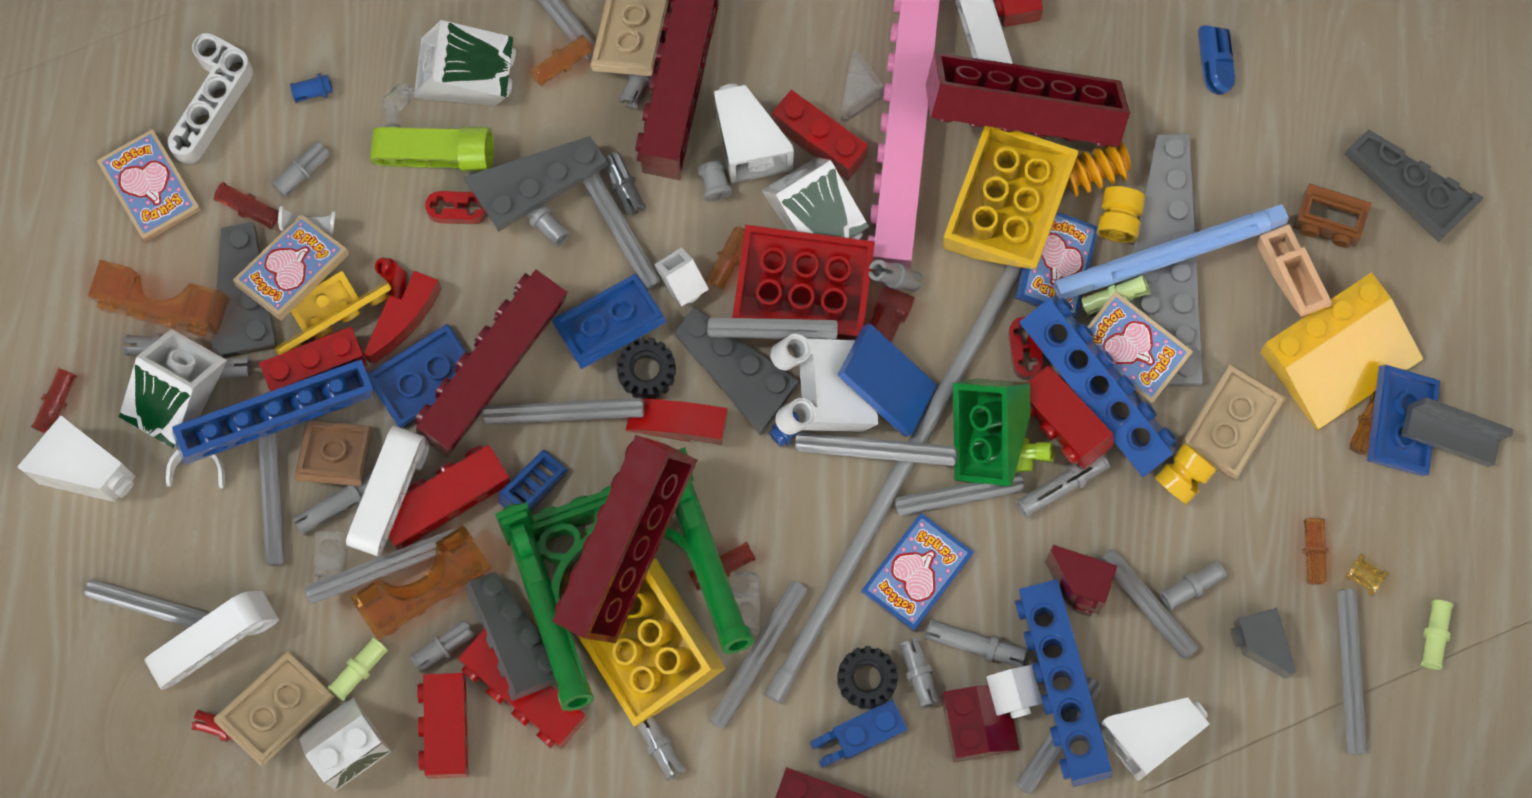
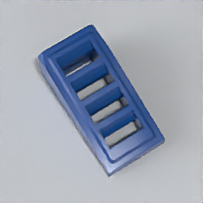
(523, 477)

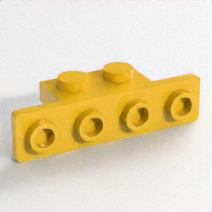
(327, 304)

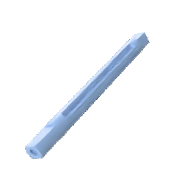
(1171, 252)

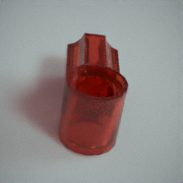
(891, 310)

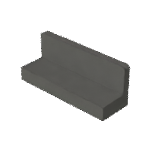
(1454, 431)

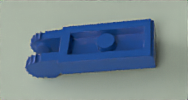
(862, 733)

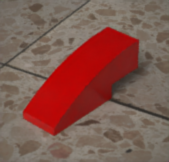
(402, 316)
(680, 421)

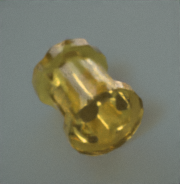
(1366, 574)

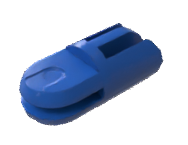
(1216, 58)

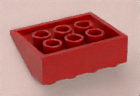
(804, 278)

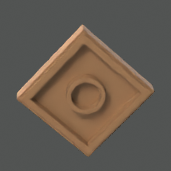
(333, 453)

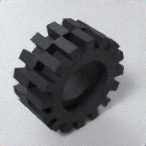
(640, 350)
(874, 658)

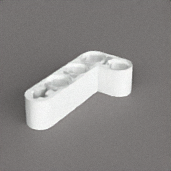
(983, 30)
(204, 103)
(386, 489)
(238, 617)

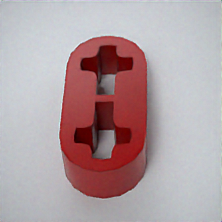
(454, 215)
(1017, 352)

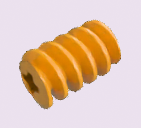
(1098, 167)

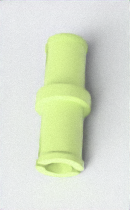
(1130, 290)
(1437, 634)
(357, 669)

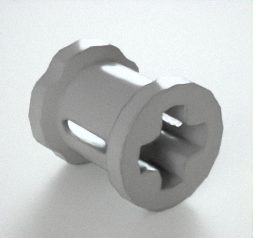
(714, 181)

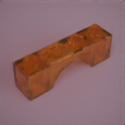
(196, 307)
(390, 606)

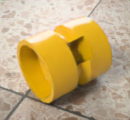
(1120, 218)
(1186, 473)

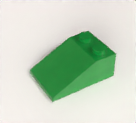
(989, 429)

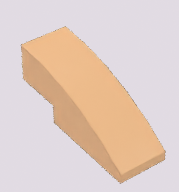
(1293, 270)

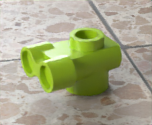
(1033, 452)

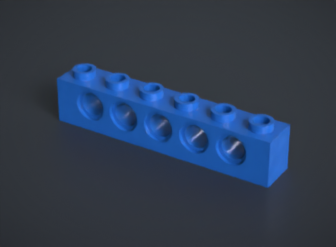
(1081, 379)
(272, 412)
(1048, 599)

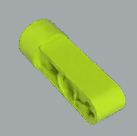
(463, 149)

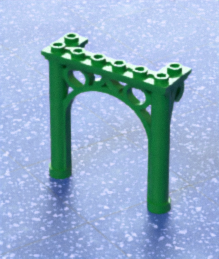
(522, 532)

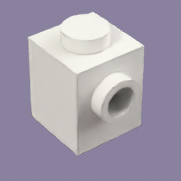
(681, 277)
(1014, 691)

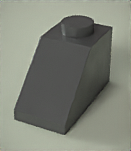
(1264, 641)

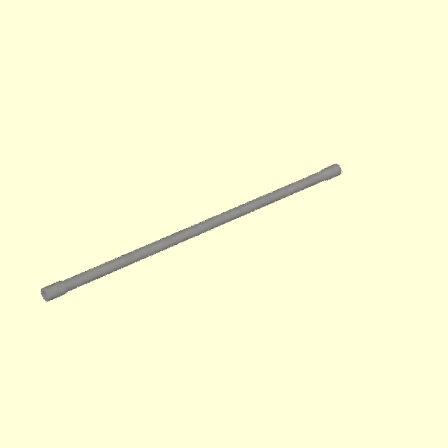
(787, 672)

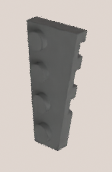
(529, 182)
(1426, 196)
(245, 324)
(738, 370)
(511, 636)

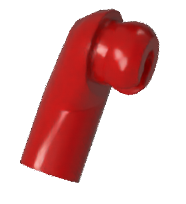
(393, 274)

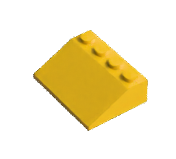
(1009, 198)
(1336, 352)
(658, 651)

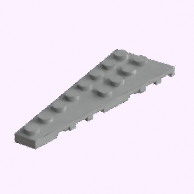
(1166, 217)

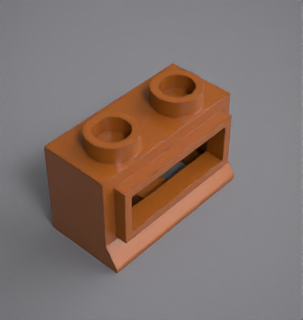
(1316, 226)

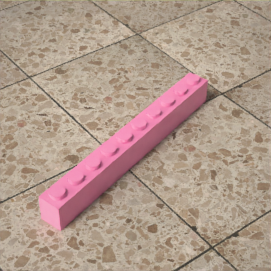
(904, 131)

